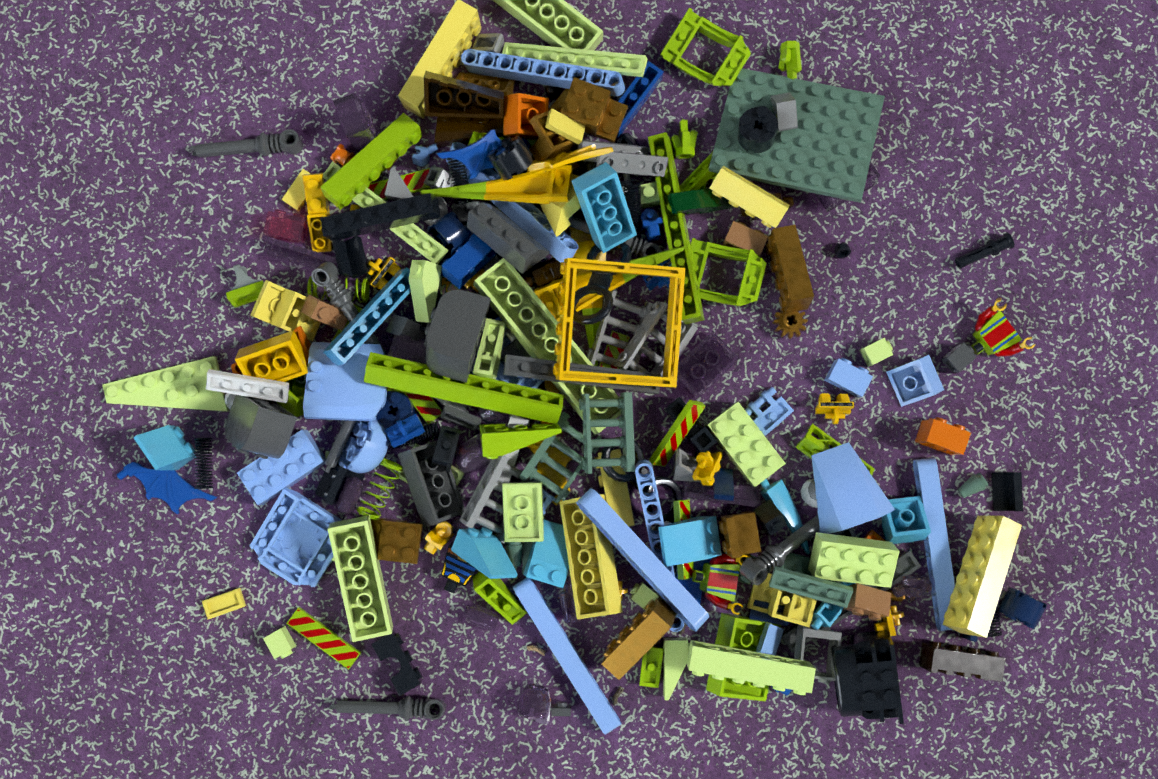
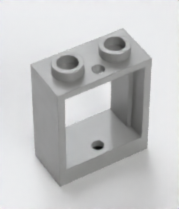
(834, 639)

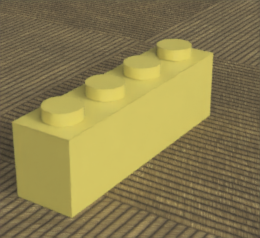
(749, 197)
(616, 492)

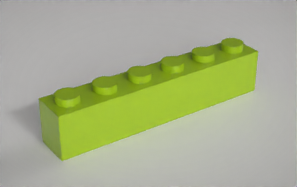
(371, 161)

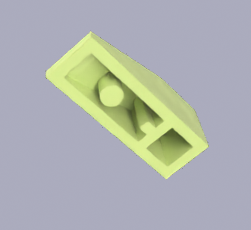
(424, 284)
(490, 349)
(674, 662)

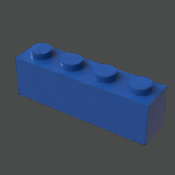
(639, 92)
(467, 261)

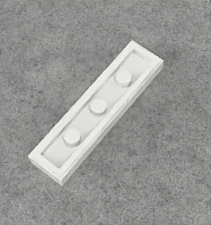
(247, 386)

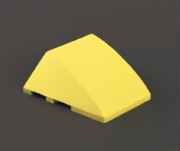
(560, 212)

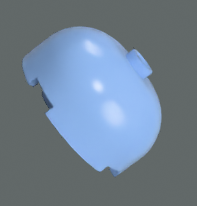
(367, 450)

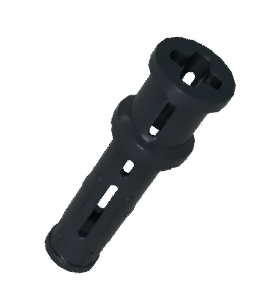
(992, 247)

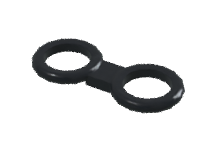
(599, 284)
(631, 477)

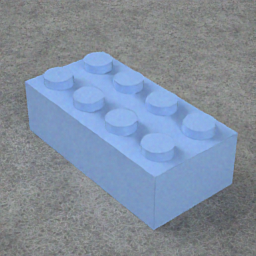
(270, 476)

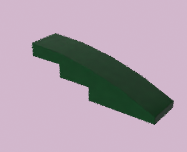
(697, 201)

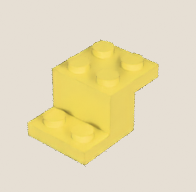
(283, 309)
(797, 608)

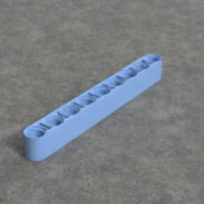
(535, 66)
(527, 217)
(653, 517)
(937, 542)
(642, 559)
(567, 655)

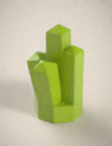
(790, 58)
(684, 143)

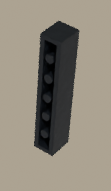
(380, 217)

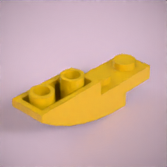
(317, 208)

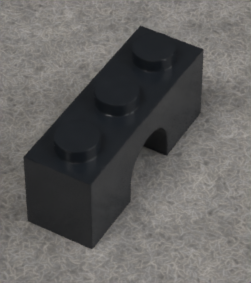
(698, 434)
(408, 676)

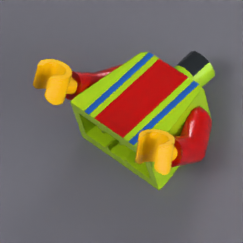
(996, 334)
(720, 580)

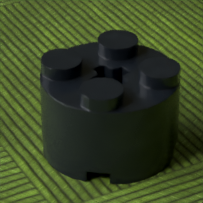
(757, 129)
(510, 157)

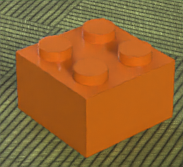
(518, 112)
(942, 436)

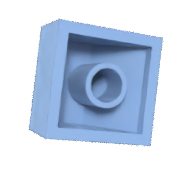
(915, 381)

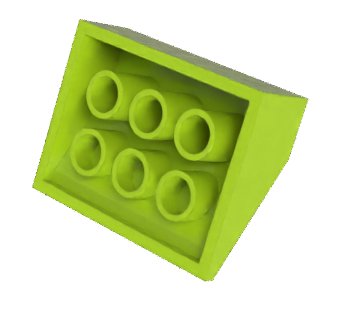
(744, 634)

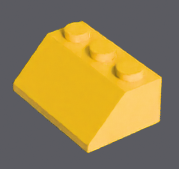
(273, 359)

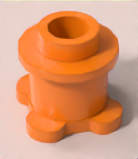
(341, 155)

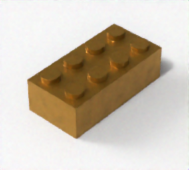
(790, 269)
(638, 637)

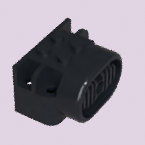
(867, 677)

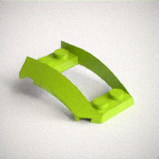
(684, 34)
(751, 278)

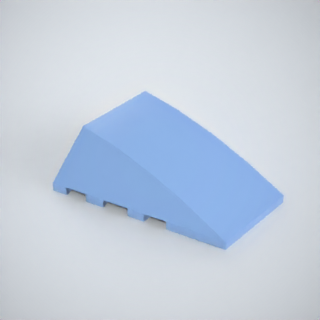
(845, 490)

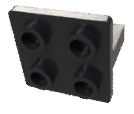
(333, 482)

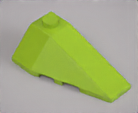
(502, 440)

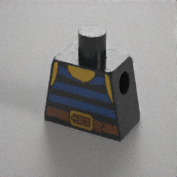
(456, 571)

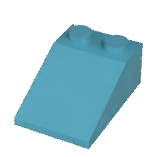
(166, 448)
(690, 540)
(483, 552)
(549, 558)

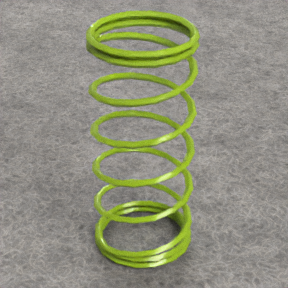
(364, 294)
(389, 465)

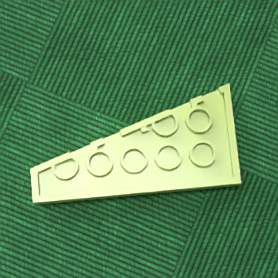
(170, 387)

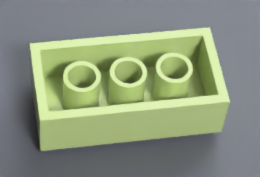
(745, 444)
(853, 560)

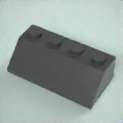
(505, 237)
(430, 485)

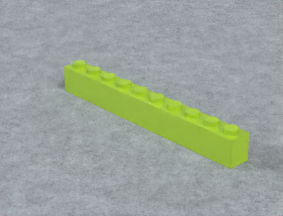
(677, 230)
(477, 392)

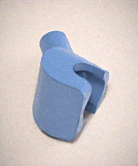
(422, 154)

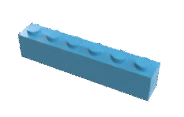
(369, 318)

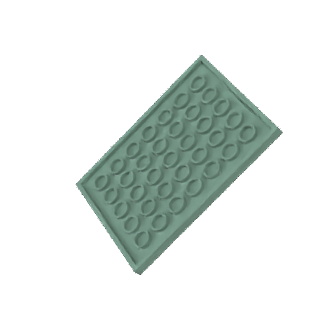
(822, 155)

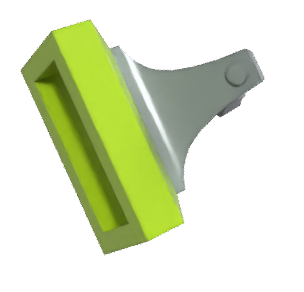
(245, 290)

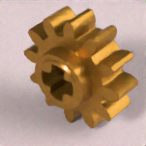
(783, 325)

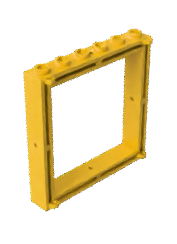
(566, 311)

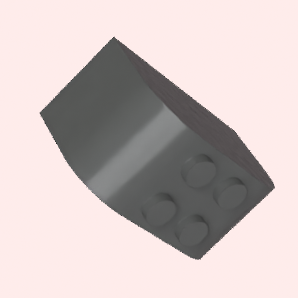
(455, 333)
(259, 427)

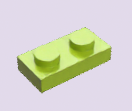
(651, 667)

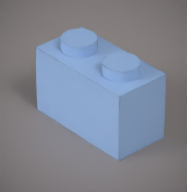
(848, 377)

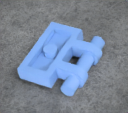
(773, 415)

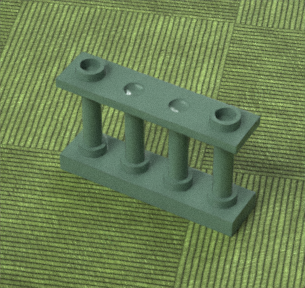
(625, 441)
(542, 456)
(797, 579)

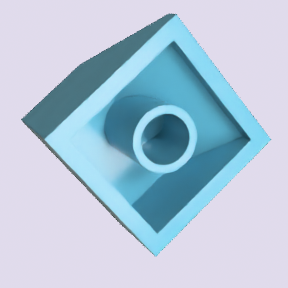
(906, 522)

